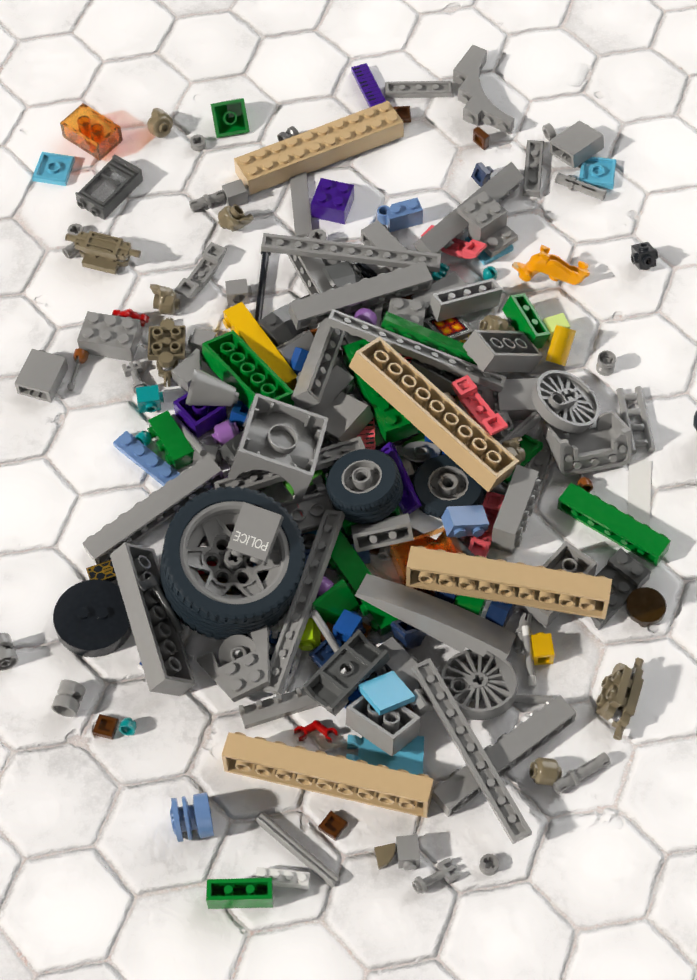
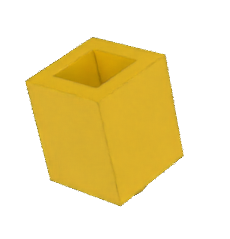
(542, 648)

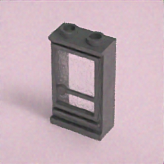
(109, 187)

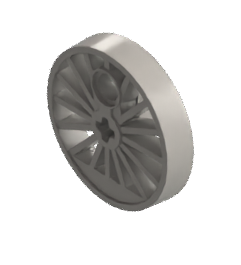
(573, 400)
(480, 685)

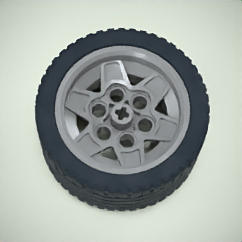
(206, 605)

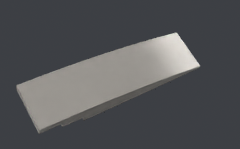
(437, 617)

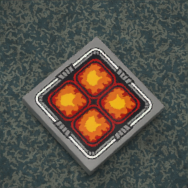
(454, 327)

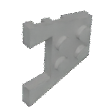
(244, 674)

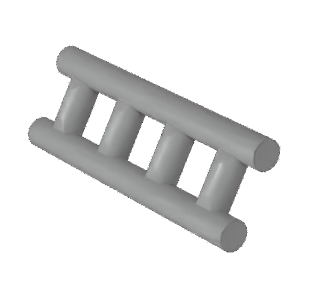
(642, 411)

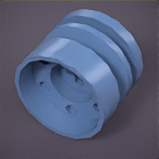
(192, 817)

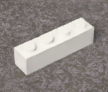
(285, 878)

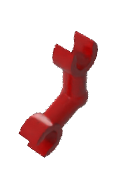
(130, 313)
(315, 725)

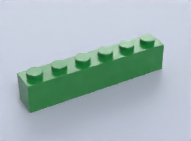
(424, 336)
(613, 524)
(353, 571)

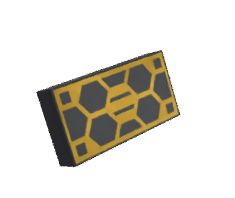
(102, 571)

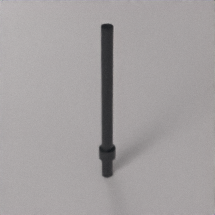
(262, 284)

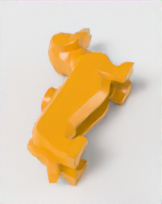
(552, 266)

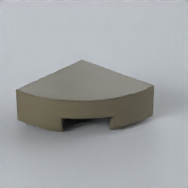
(384, 854)

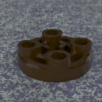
(646, 606)

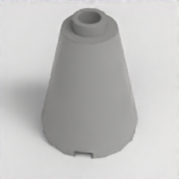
(210, 391)

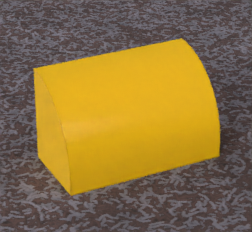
(560, 345)

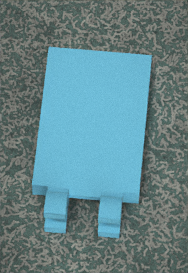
(408, 758)

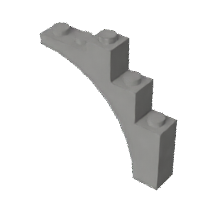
(478, 106)

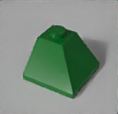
(230, 117)
(334, 601)

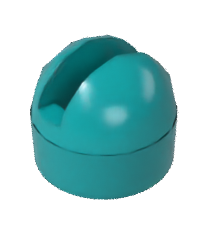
(487, 273)
(144, 437)
(127, 726)

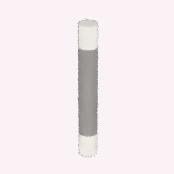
(529, 656)

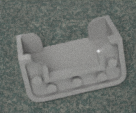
(591, 450)

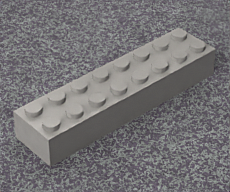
(156, 639)

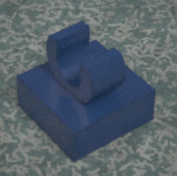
(481, 173)

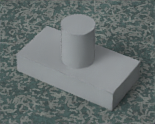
(422, 703)

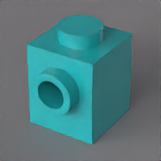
(149, 398)

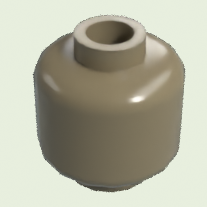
(545, 771)

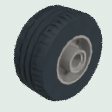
(443, 484)
(365, 486)

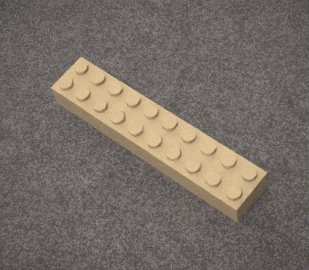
(319, 147)
(433, 414)
(508, 582)
(327, 774)

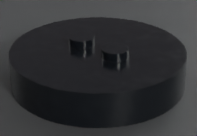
(92, 618)

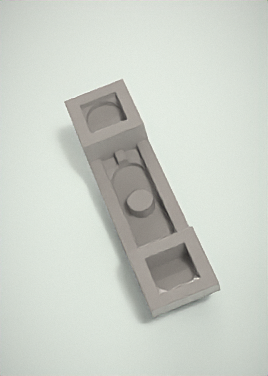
(203, 272)

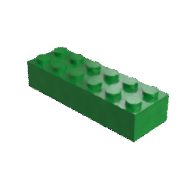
(243, 369)
(389, 421)

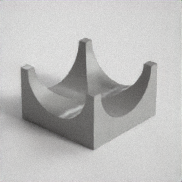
(280, 441)

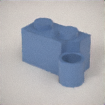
(401, 214)
(465, 521)

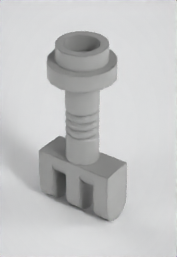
(133, 371)
(420, 885)

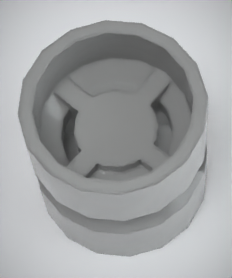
(8, 655)
(68, 698)

